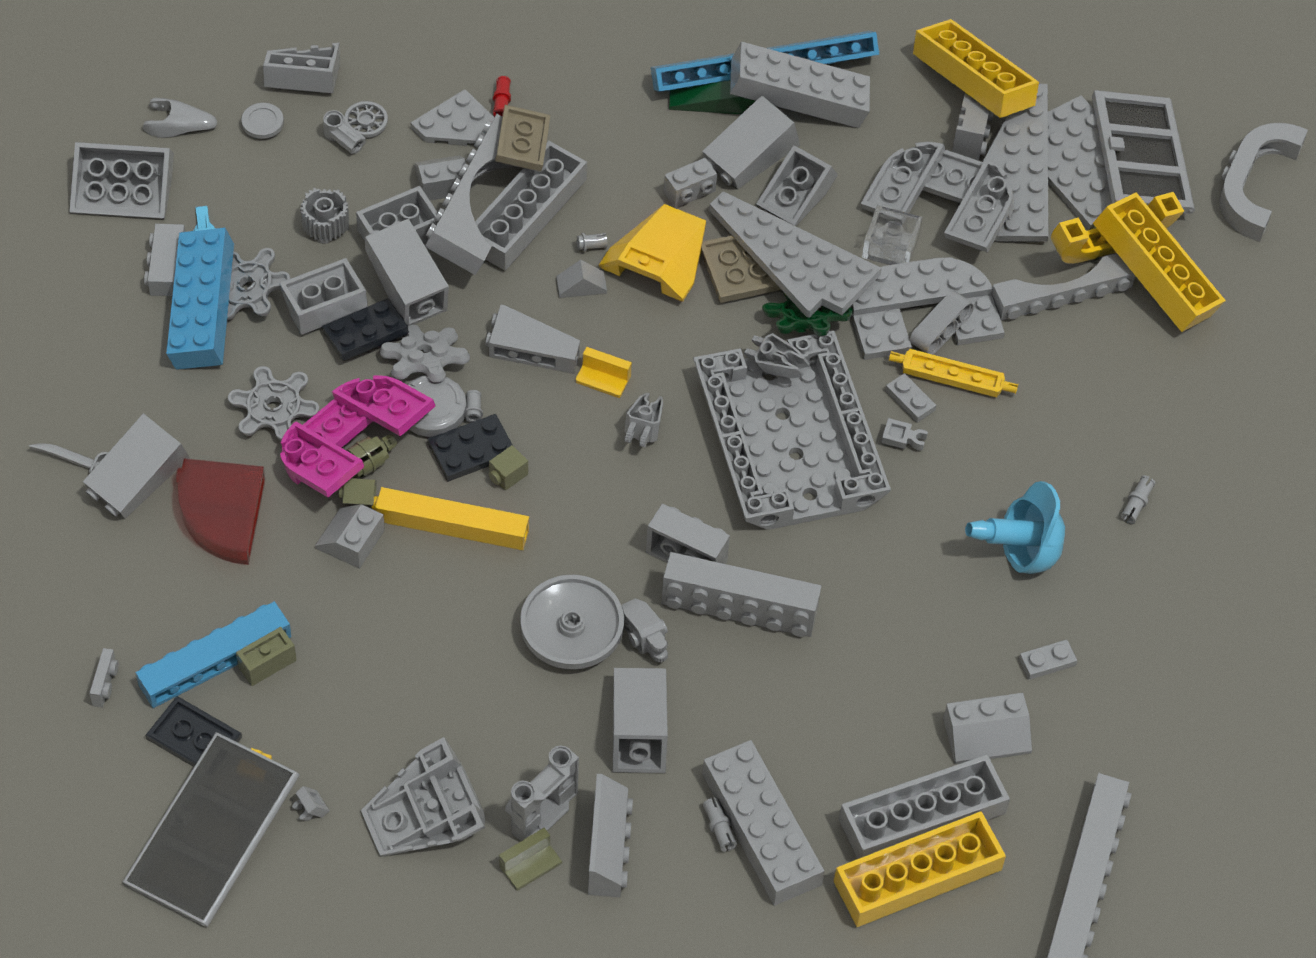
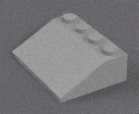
(121, 180)

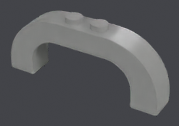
(1266, 139)

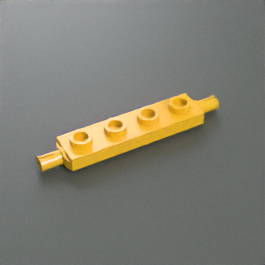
(953, 373)

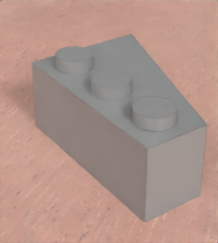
(303, 69)
(972, 129)

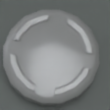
(449, 404)

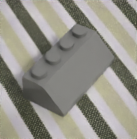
(609, 837)

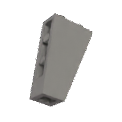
(531, 342)

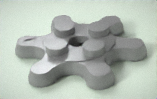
(263, 283)
(413, 360)
(268, 391)

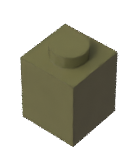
(508, 468)
(358, 491)

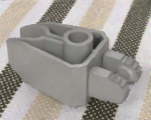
(777, 356)
(643, 420)
(645, 629)

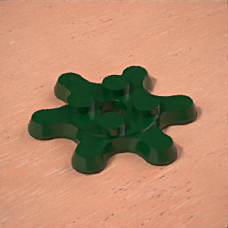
(793, 318)

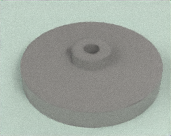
(262, 120)

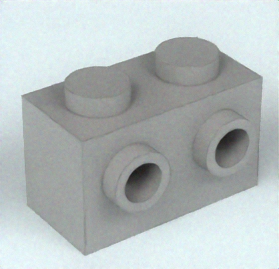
(690, 182)

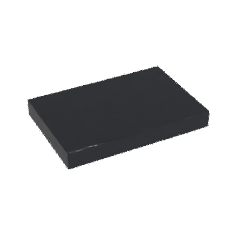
(187, 731)

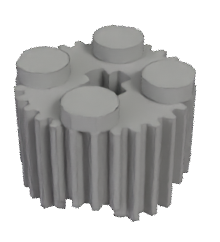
(324, 214)

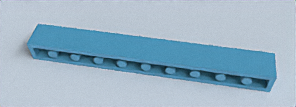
(719, 67)

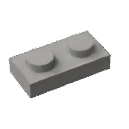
(910, 397)
(1048, 659)
(101, 685)

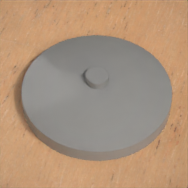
(572, 621)

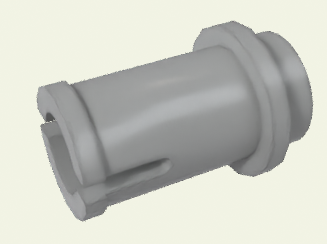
(591, 241)
(473, 406)

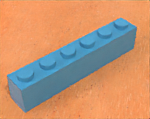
(208, 656)

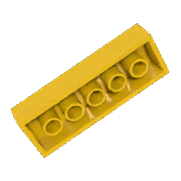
(975, 68)
(1158, 261)
(919, 869)

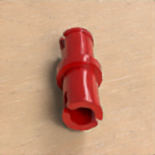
(501, 96)

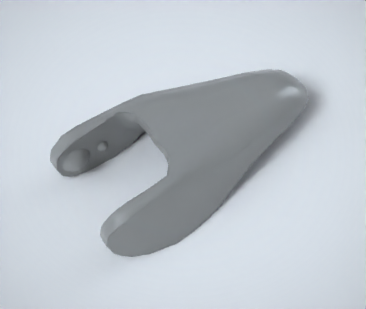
(181, 119)

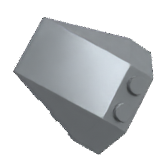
(425, 804)

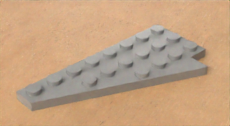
(1023, 155)
(796, 260)

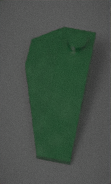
(709, 98)

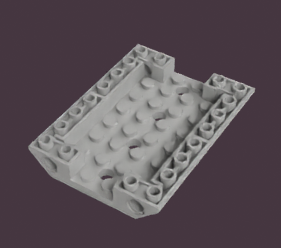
(822, 426)

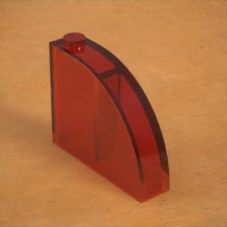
(221, 506)

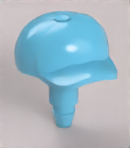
(1029, 532)

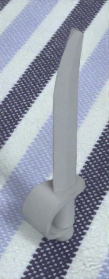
(69, 455)

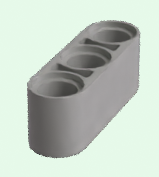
(942, 323)

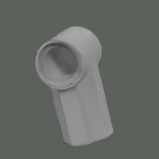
(340, 131)

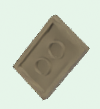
(522, 138)

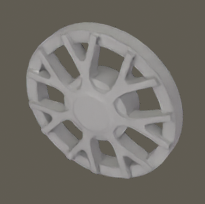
(366, 118)

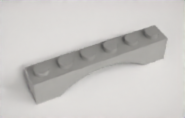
(1021, 298)

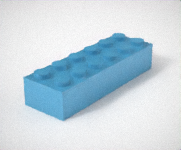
(200, 298)

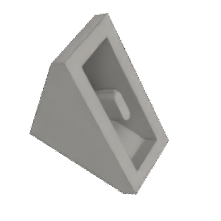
(581, 280)

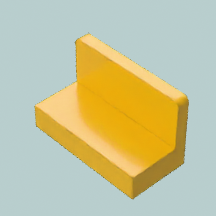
(604, 372)

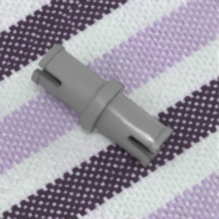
(1138, 499)
(719, 824)

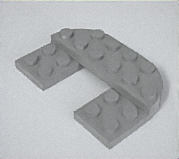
(979, 187)
(917, 283)

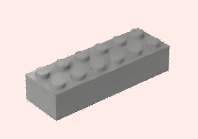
(800, 84)
(530, 204)
(740, 594)
(923, 805)
(763, 822)

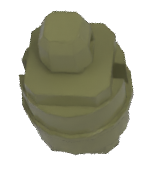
(372, 462)

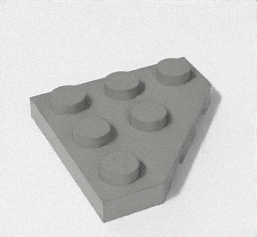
(455, 121)

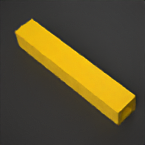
(452, 518)

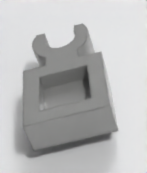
(900, 434)

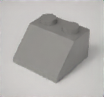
(439, 175)
(352, 534)

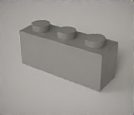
(162, 259)

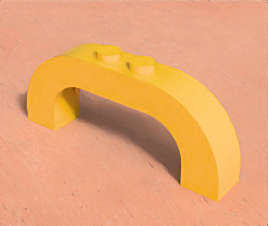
(1079, 245)

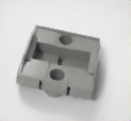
(546, 797)

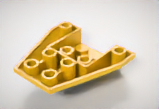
(661, 248)

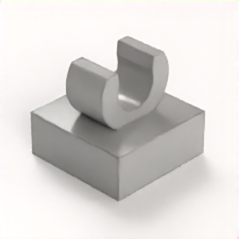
(312, 802)

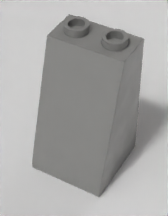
(752, 143)
(407, 272)
(135, 467)
(639, 720)

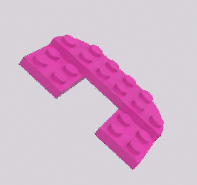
(315, 450)

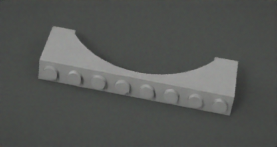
(456, 232)

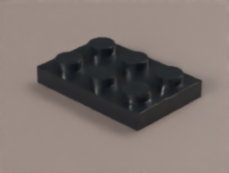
(365, 329)
(469, 446)

